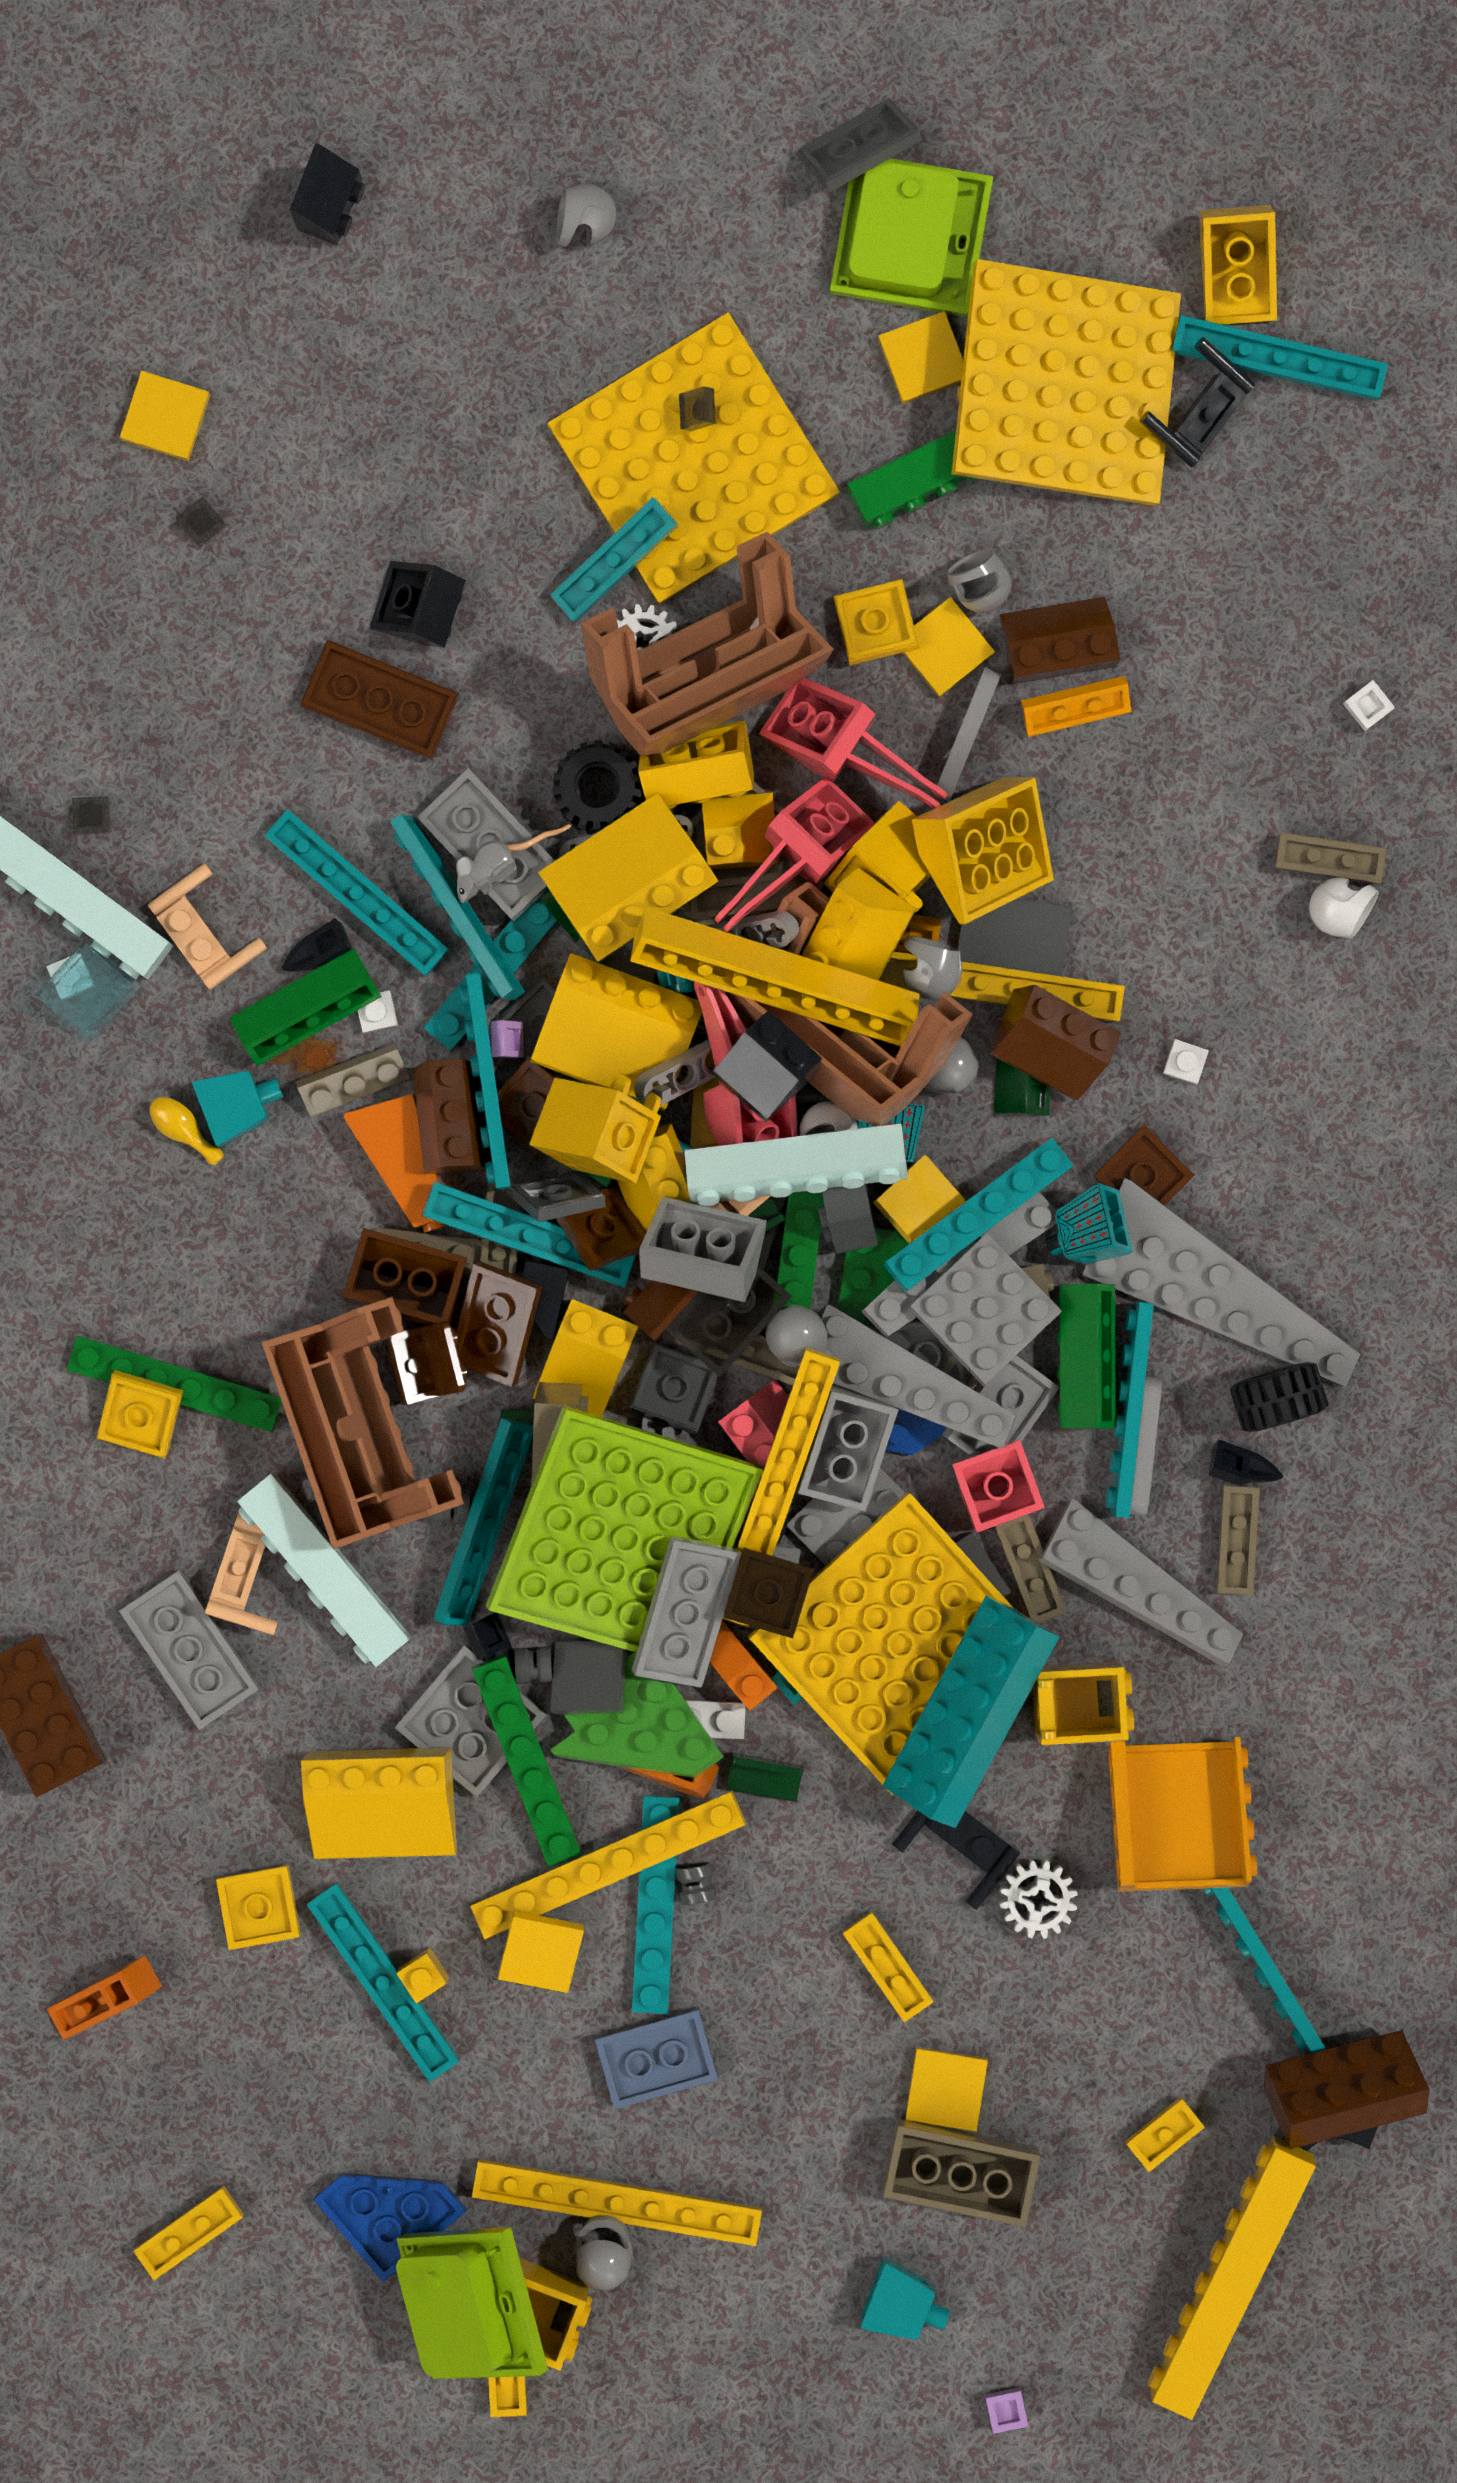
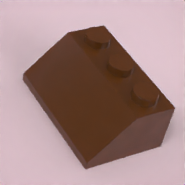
(1060, 640)
(1053, 1041)
(449, 1117)
(416, 1276)
(657, 1306)

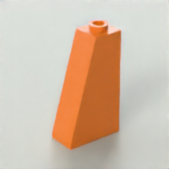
(393, 1144)

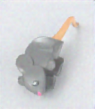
(491, 863)

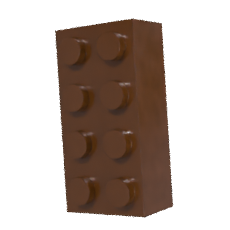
(44, 1718)
(1346, 2089)

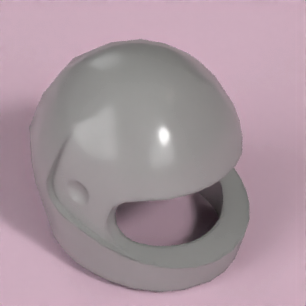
(588, 206)
(980, 581)
(937, 968)
(958, 1070)
(793, 1331)
(603, 2262)

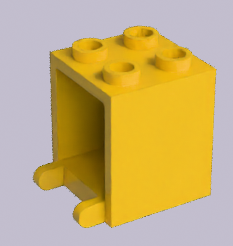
(888, 856)
(597, 1128)
(1069, 1708)
(545, 2292)

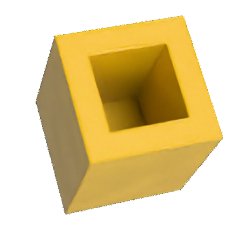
(423, 1975)

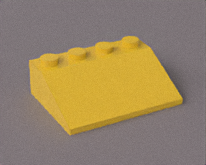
(986, 846)
(624, 869)
(613, 1025)
(380, 1802)

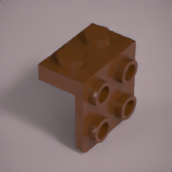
(426, 1362)

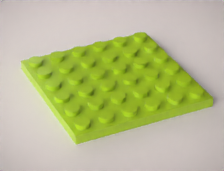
(603, 1522)

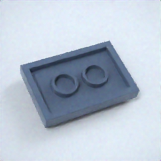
(656, 2058)

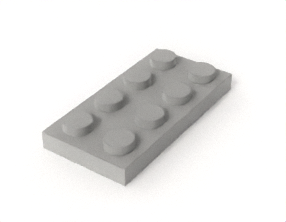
(472, 815)
(686, 1611)
(189, 1649)

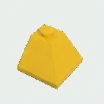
(737, 830)

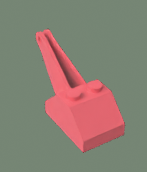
(824, 731)
(812, 835)
(725, 1113)

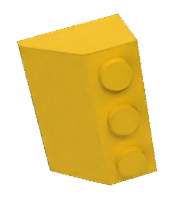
(701, 768)
(859, 926)
(660, 1176)

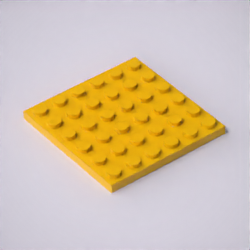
(1061, 381)
(716, 481)
(881, 1631)

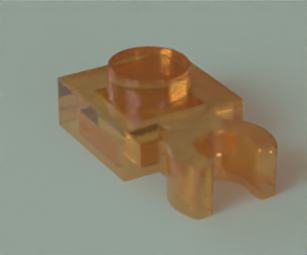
(312, 1056)

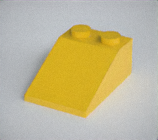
(1239, 264)
(589, 1353)

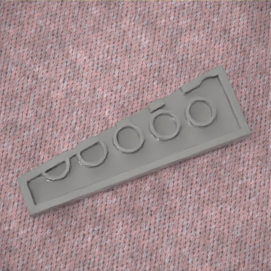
(891, 1307)
(903, 1380)
(1118, 1572)

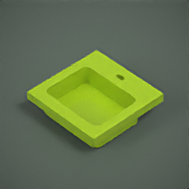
(905, 235)
(469, 2304)

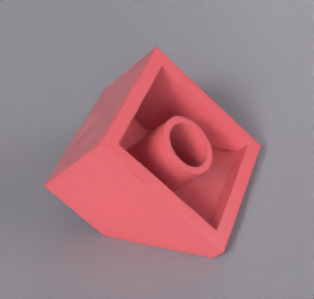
(756, 1422)
(997, 1486)

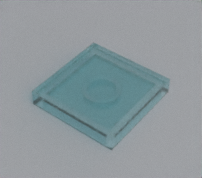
(86, 992)

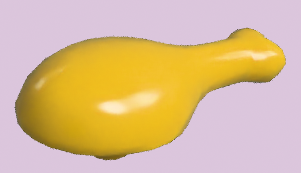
(180, 1125)

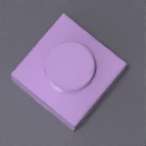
(507, 1039)
(1006, 2410)

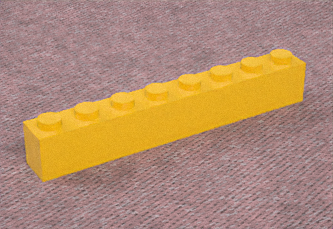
(774, 977)
(1231, 2277)

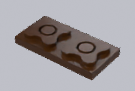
(379, 699)

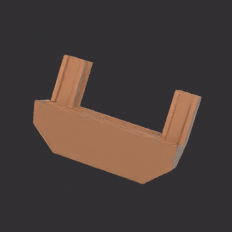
(711, 666)
(858, 1072)
(348, 1427)

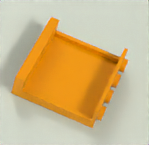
(1181, 1816)

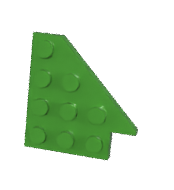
(650, 1735)

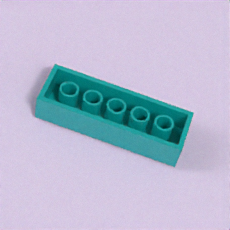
(970, 1712)

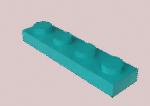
(614, 559)

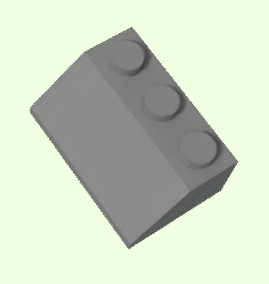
(702, 1249)
(847, 1449)

